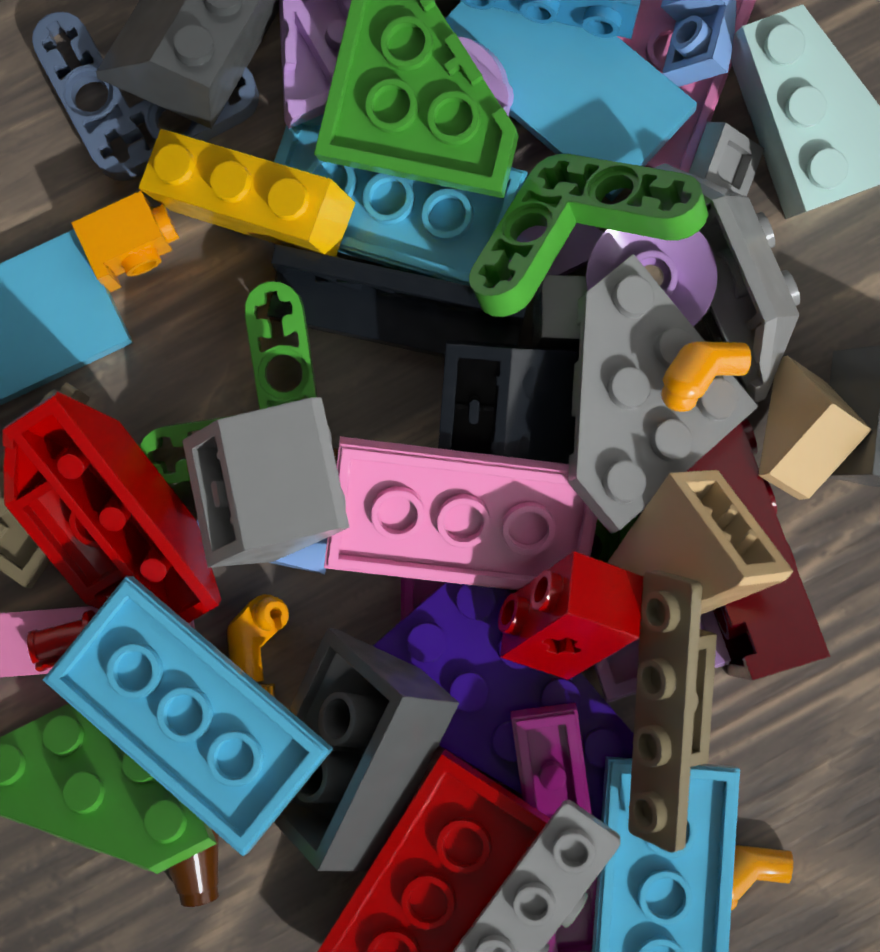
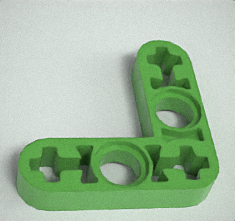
(568, 192)
(266, 393)

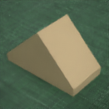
(806, 431)

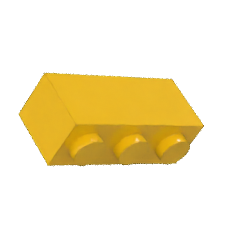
(247, 194)

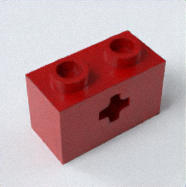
(571, 616)

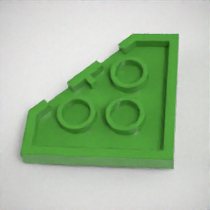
(414, 102)
(88, 791)

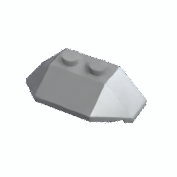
(752, 294)

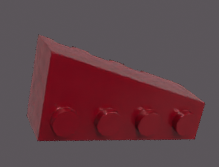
(776, 625)

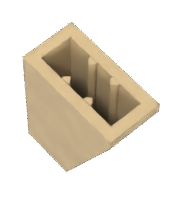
(703, 534)

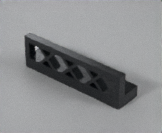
(385, 304)

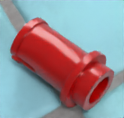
(50, 644)

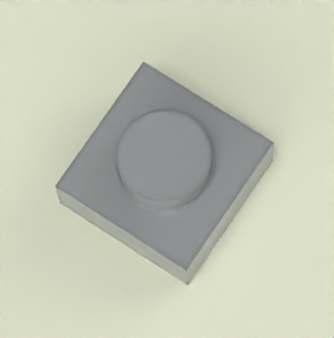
(726, 157)

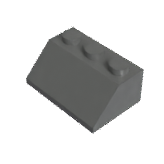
(187, 52)
(383, 734)

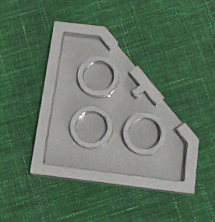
(622, 427)

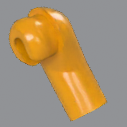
(697, 367)
(252, 629)
(760, 865)

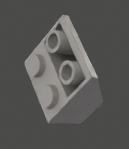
(265, 483)

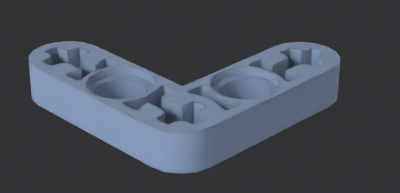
(116, 117)

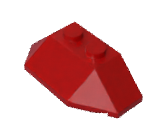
(102, 508)

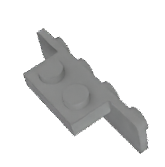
(545, 885)

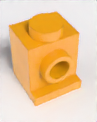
(125, 238)

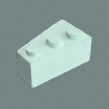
(807, 111)

